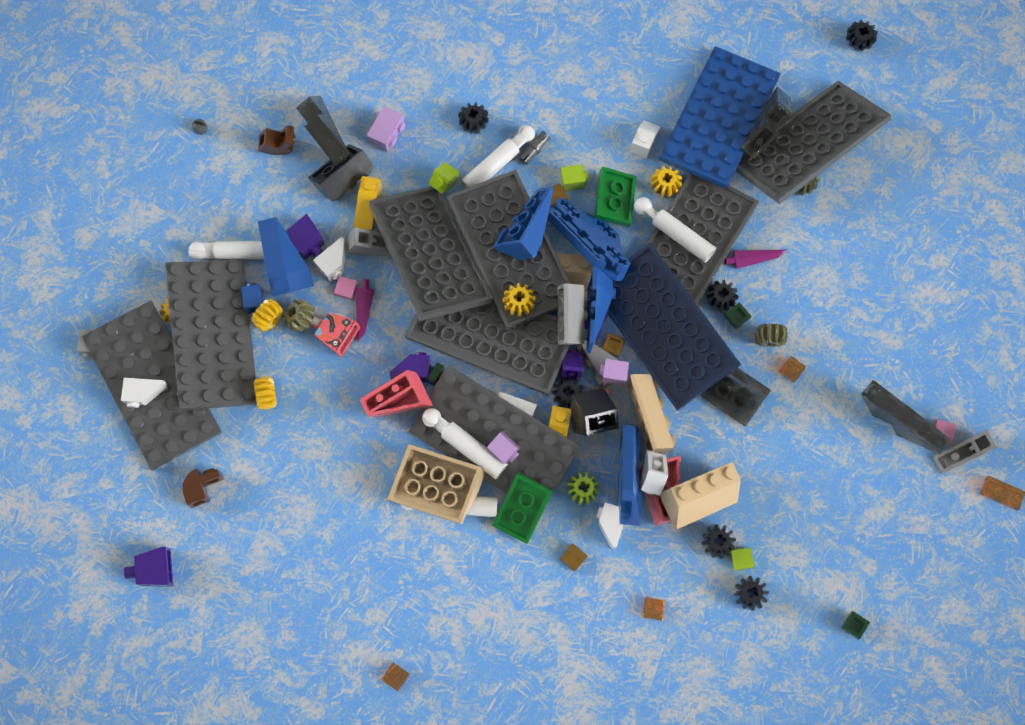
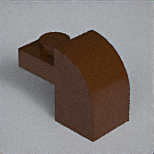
(277, 142)
(195, 486)

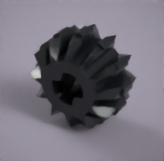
(861, 35)
(478, 122)
(715, 298)
(560, 391)
(724, 547)
(755, 600)

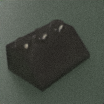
(737, 395)

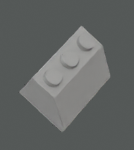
(571, 314)

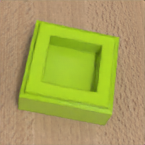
(742, 559)

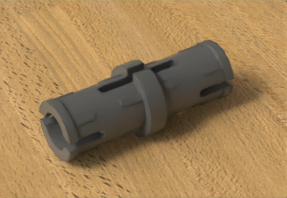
(534, 147)

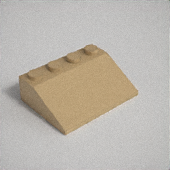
(436, 484)

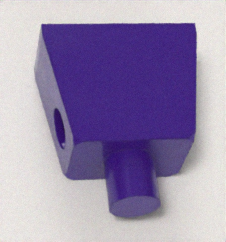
(306, 237)
(152, 568)

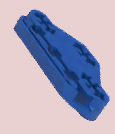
(590, 237)
(628, 475)

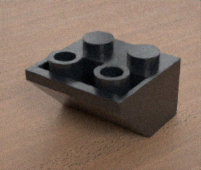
(593, 412)

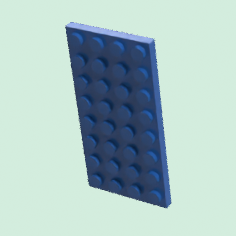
(719, 117)

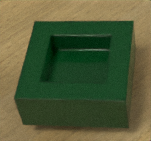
(737, 315)
(436, 374)
(855, 625)

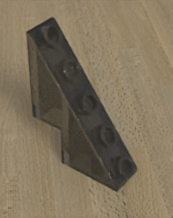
(768, 123)
(323, 128)
(903, 419)

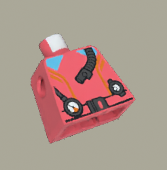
(335, 331)

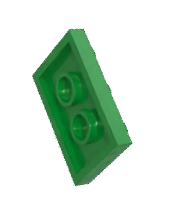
(615, 197)
(522, 508)

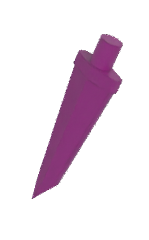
(745, 258)
(363, 305)

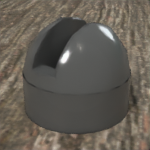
(198, 129)

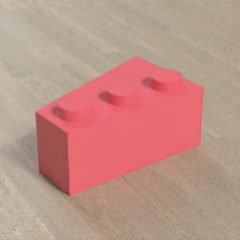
(397, 396)
(654, 501)

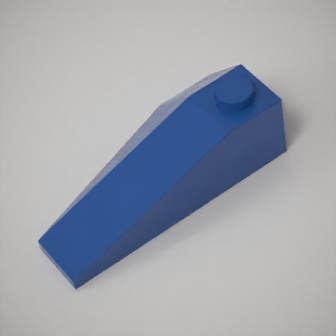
(527, 231)
(283, 262)
(599, 297)

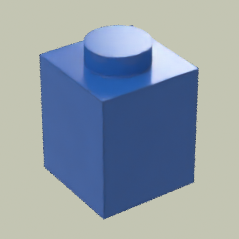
(252, 297)

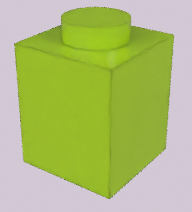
(573, 177)
(444, 178)

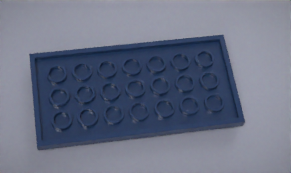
(668, 329)

